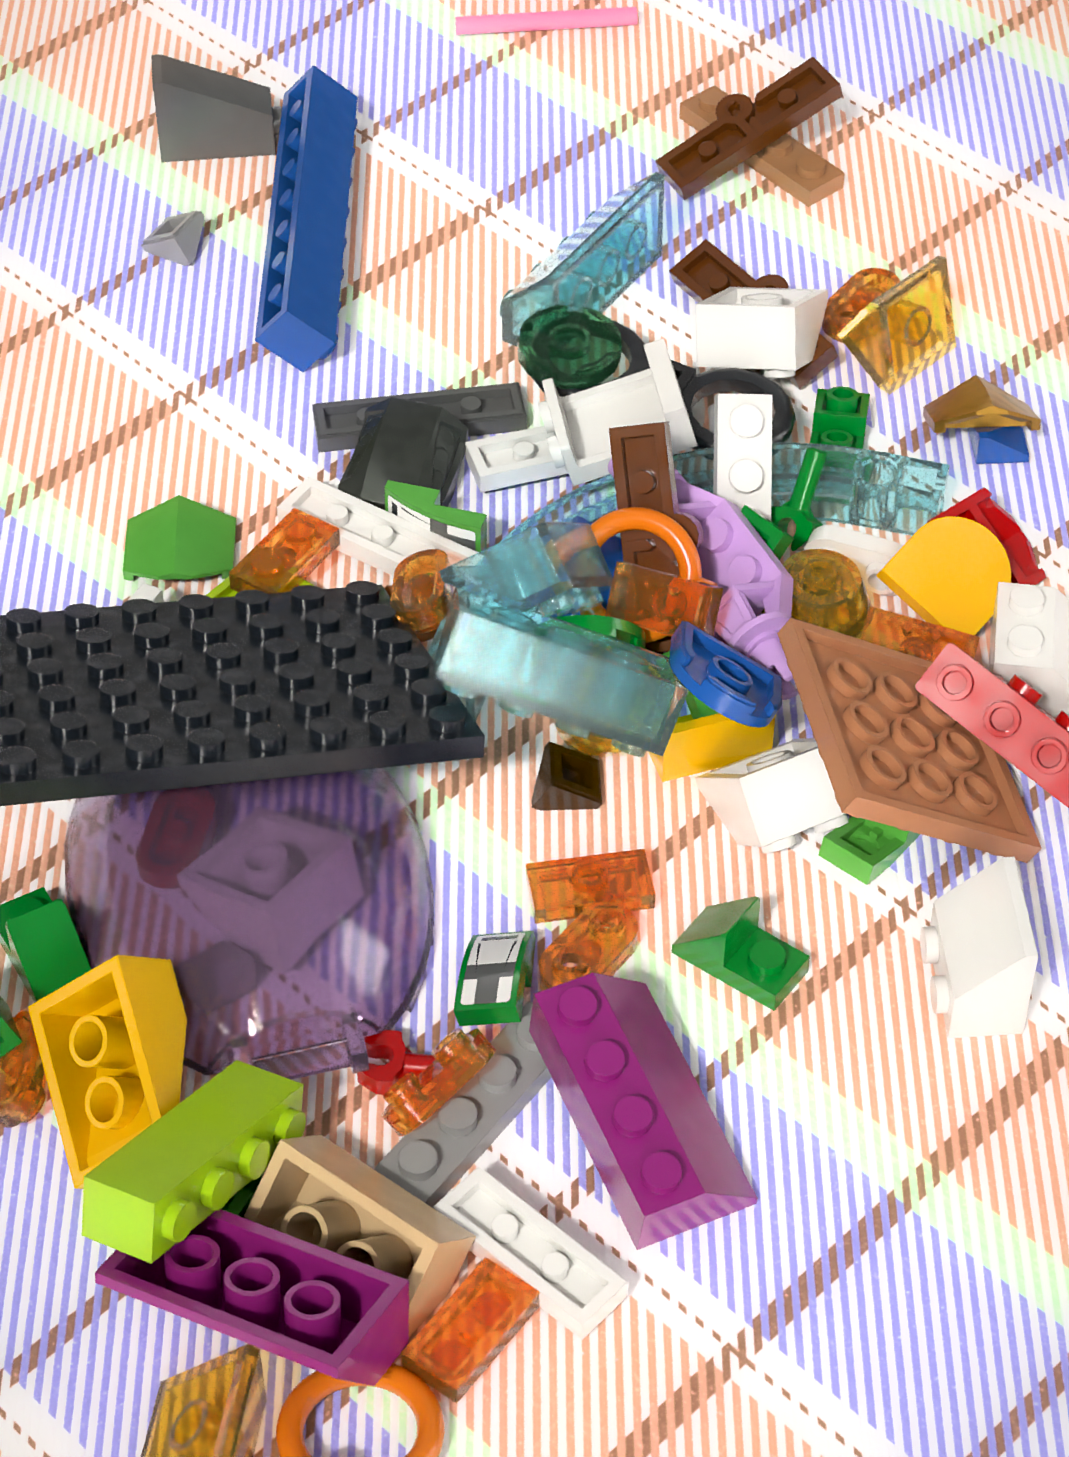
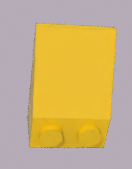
(111, 1055)

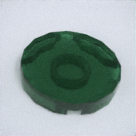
(569, 346)

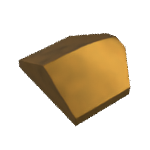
(978, 405)

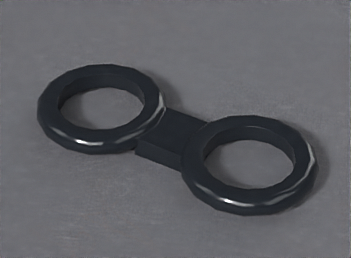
(697, 386)

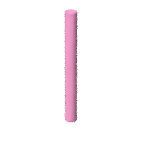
(546, 20)

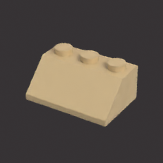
(355, 1211)

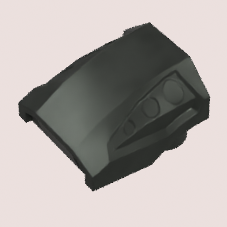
(405, 445)

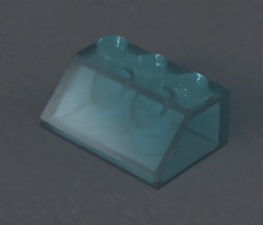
(540, 569)

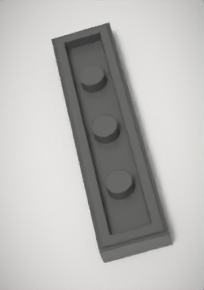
(480, 408)

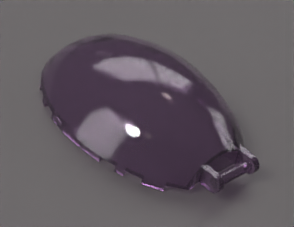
(279, 901)

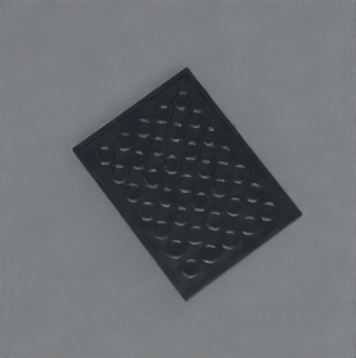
(218, 693)

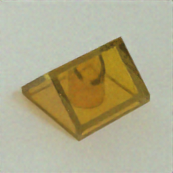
(904, 327)
(210, 1409)

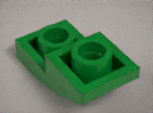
(840, 417)

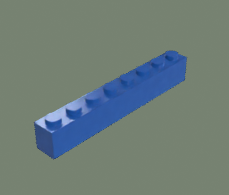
(308, 221)

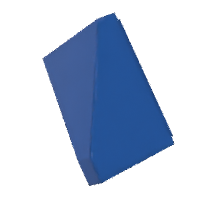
(998, 445)

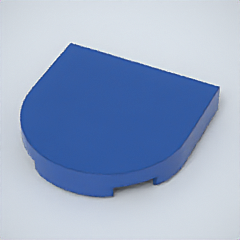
(724, 677)

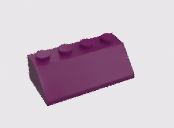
(637, 1107)
(275, 1295)

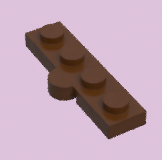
(748, 127)
(710, 271)
(647, 480)

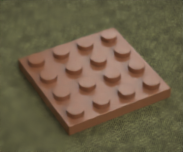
(899, 753)

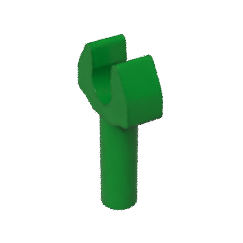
(799, 505)

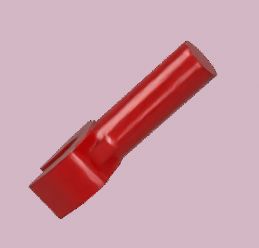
(390, 1046)

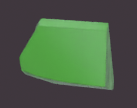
(179, 542)

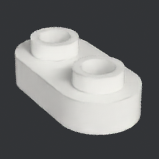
(865, 550)

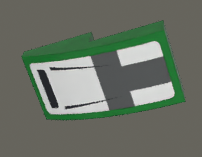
(494, 978)

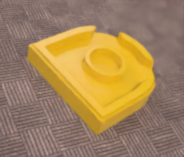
(949, 573)

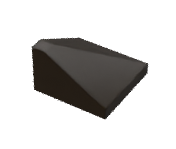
(567, 780)

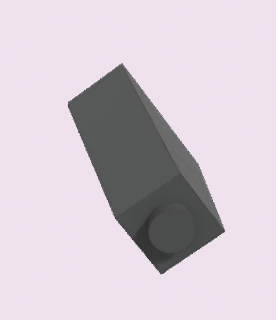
(210, 113)

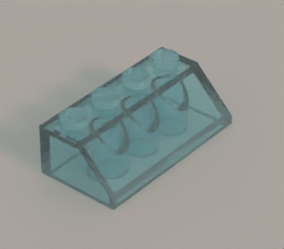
(595, 260)
(560, 673)

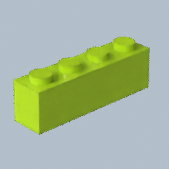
(190, 1161)

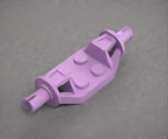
(750, 576)

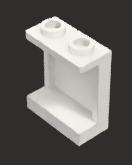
(585, 417)

